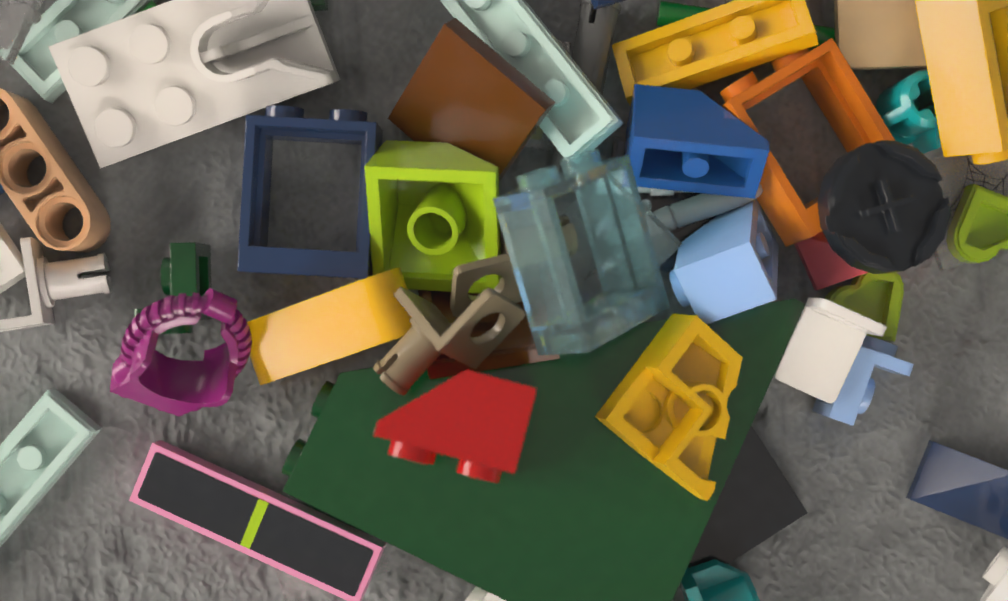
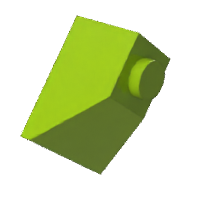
(431, 212)

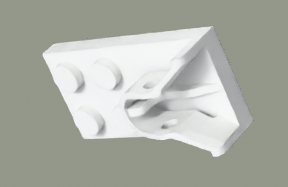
(189, 69)

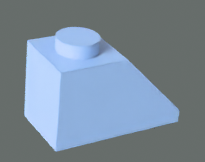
(727, 265)

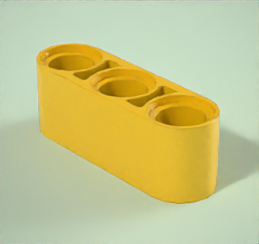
(328, 326)

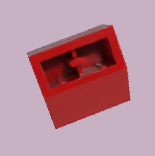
(465, 418)

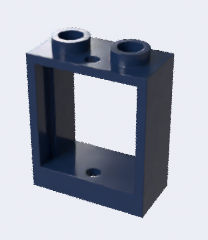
(289, 124)

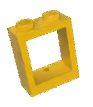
(967, 74)

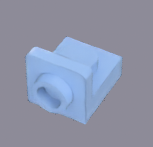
(858, 386)

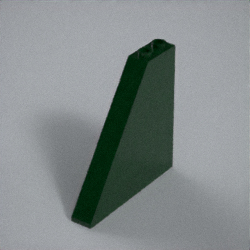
(581, 509)

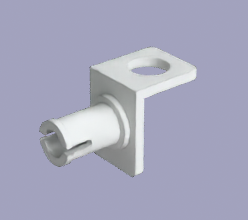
(55, 281)
(824, 348)

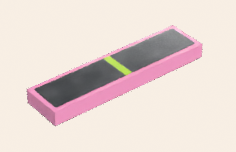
(257, 521)

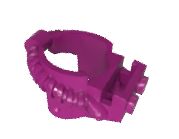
(174, 383)

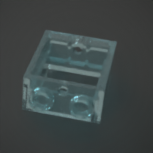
(618, 244)

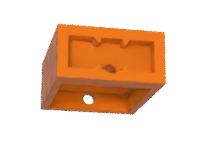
(842, 103)

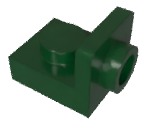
(185, 272)

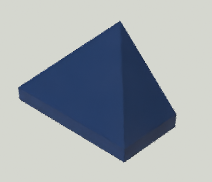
(962, 488)

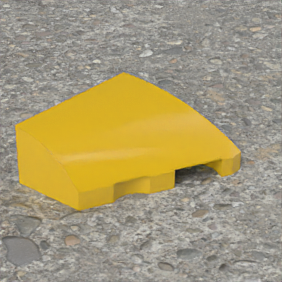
(677, 401)

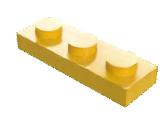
(714, 44)

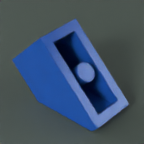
(692, 144)

